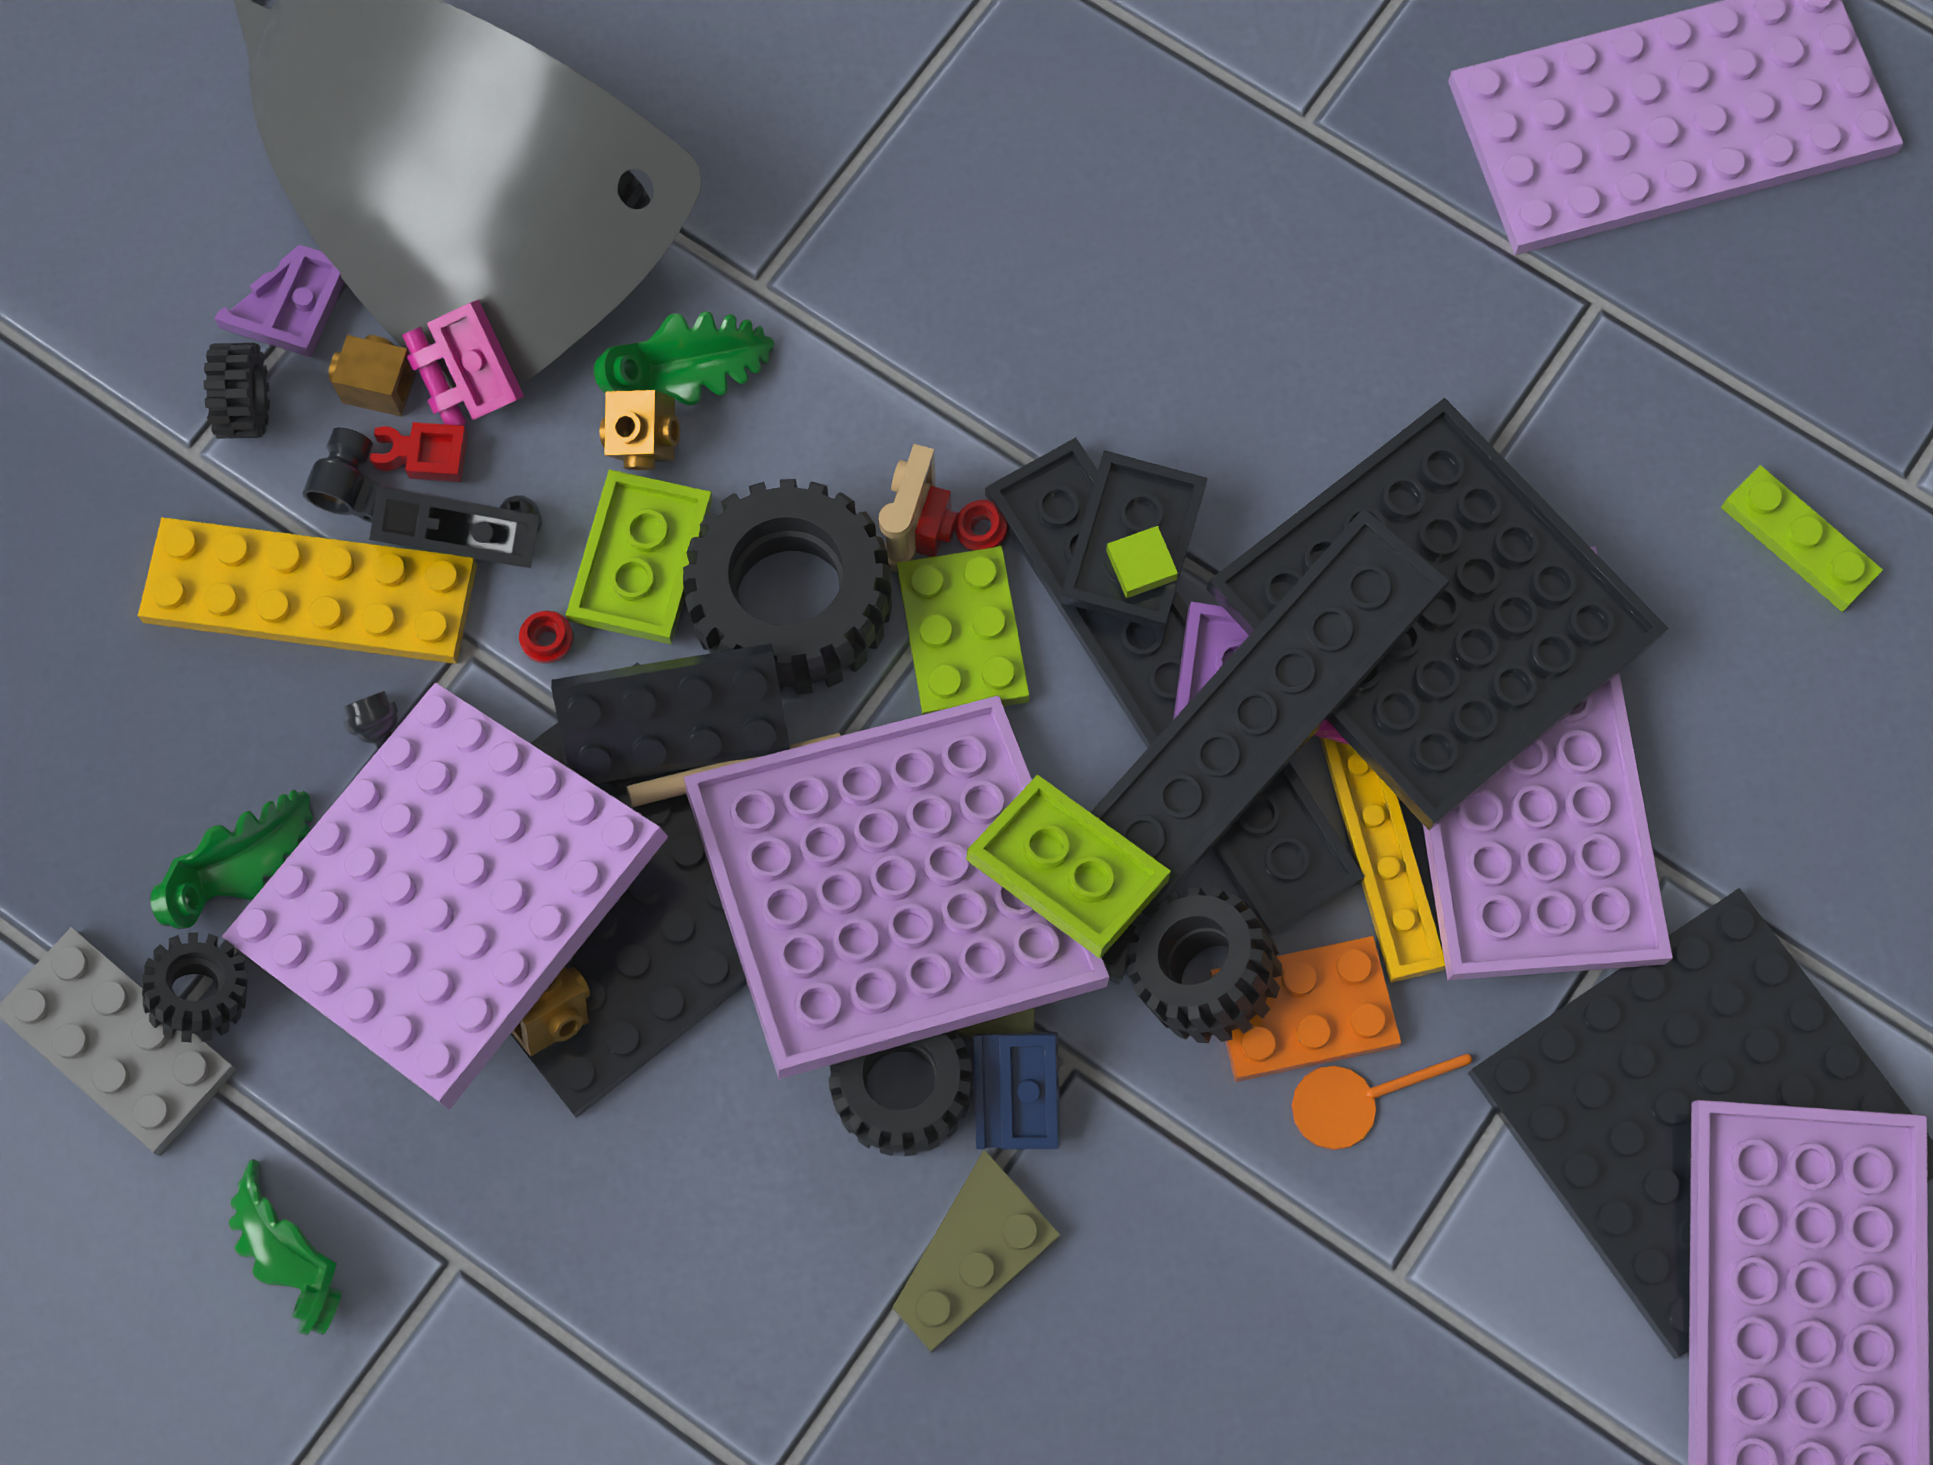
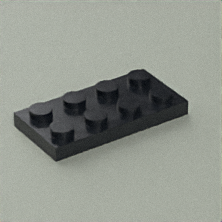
(671, 714)

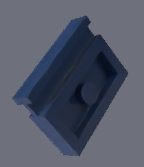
(1017, 1090)

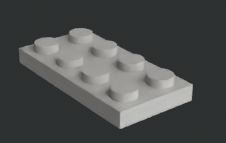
(95, 1031)

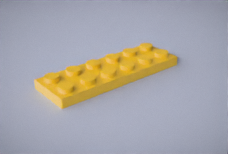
(308, 590)

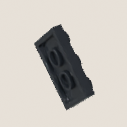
(1125, 501)

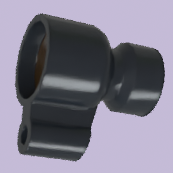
(337, 482)

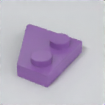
(288, 303)

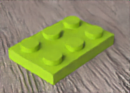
(637, 557)
(962, 629)
(1068, 866)

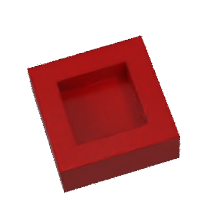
(936, 522)

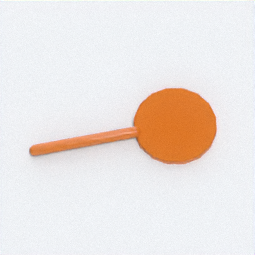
(1338, 1107)

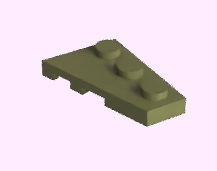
(974, 1254)

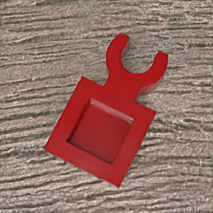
(429, 452)

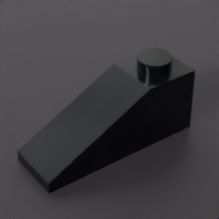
(454, 526)

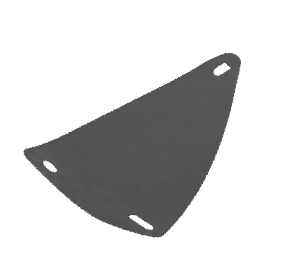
(459, 169)

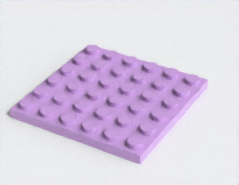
(859, 889)
(444, 892)

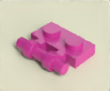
(474, 360)

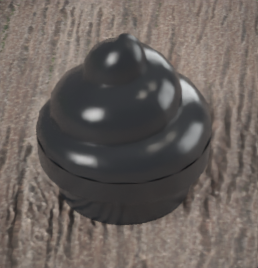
(372, 718)

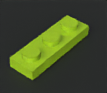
(1801, 538)

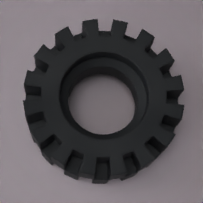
(236, 390)
(189, 959)

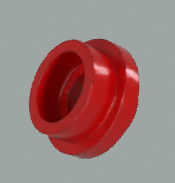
(974, 513)
(537, 625)

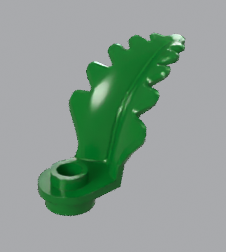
(684, 358)
(231, 861)
(283, 1254)

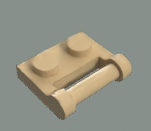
(901, 517)

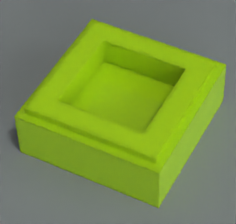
(1142, 562)

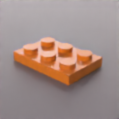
(1326, 1011)

